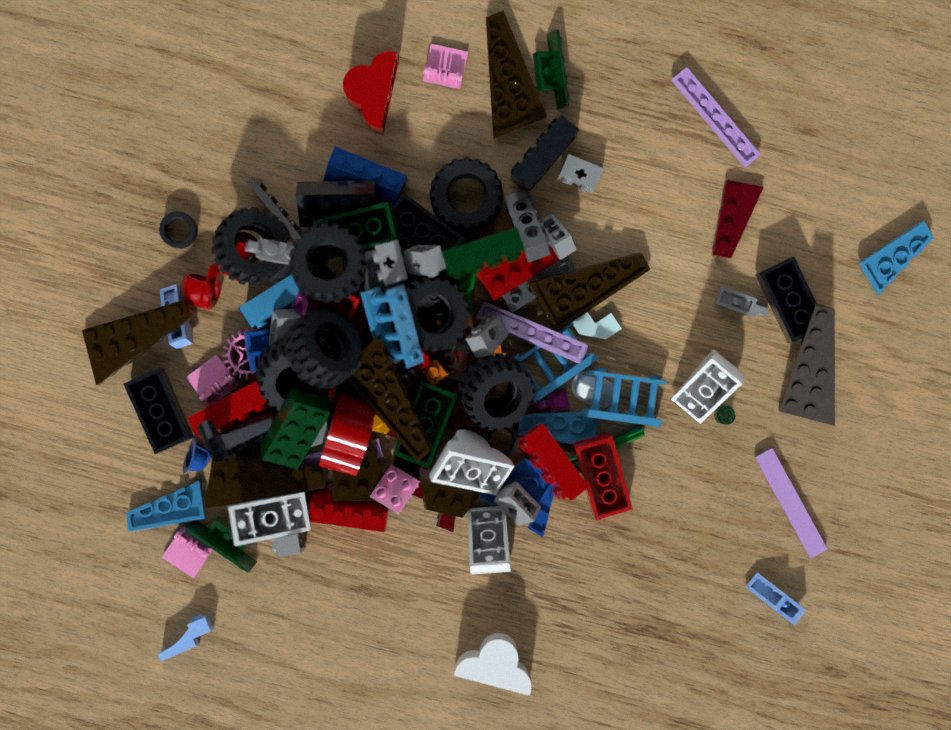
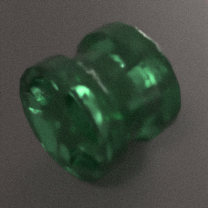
(728, 415)

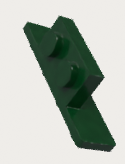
(551, 70)
(220, 539)

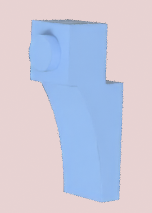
(182, 336)
(776, 599)
(198, 626)

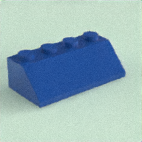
(351, 167)

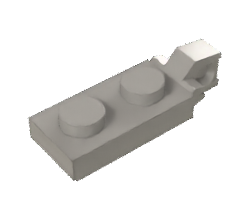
(270, 250)
(740, 302)

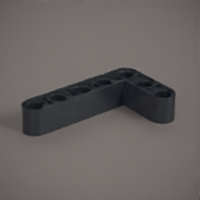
(237, 438)

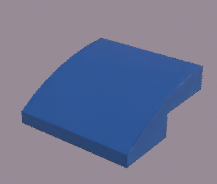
(256, 342)

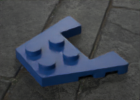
(531, 481)

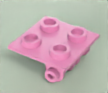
(445, 66)
(212, 381)
(395, 489)
(187, 552)

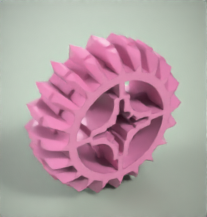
(242, 362)

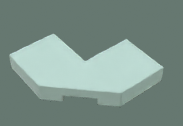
(602, 329)

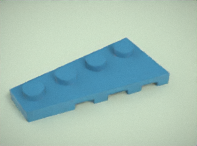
(890, 259)
(563, 426)
(176, 508)

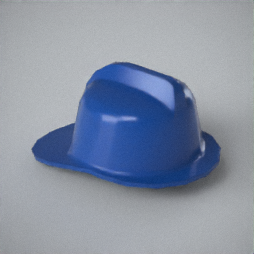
(196, 457)

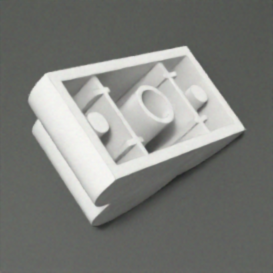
(708, 386)
(471, 464)
(268, 518)
(488, 540)
(495, 665)

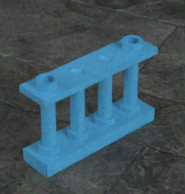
(401, 314)
(569, 369)
(613, 412)

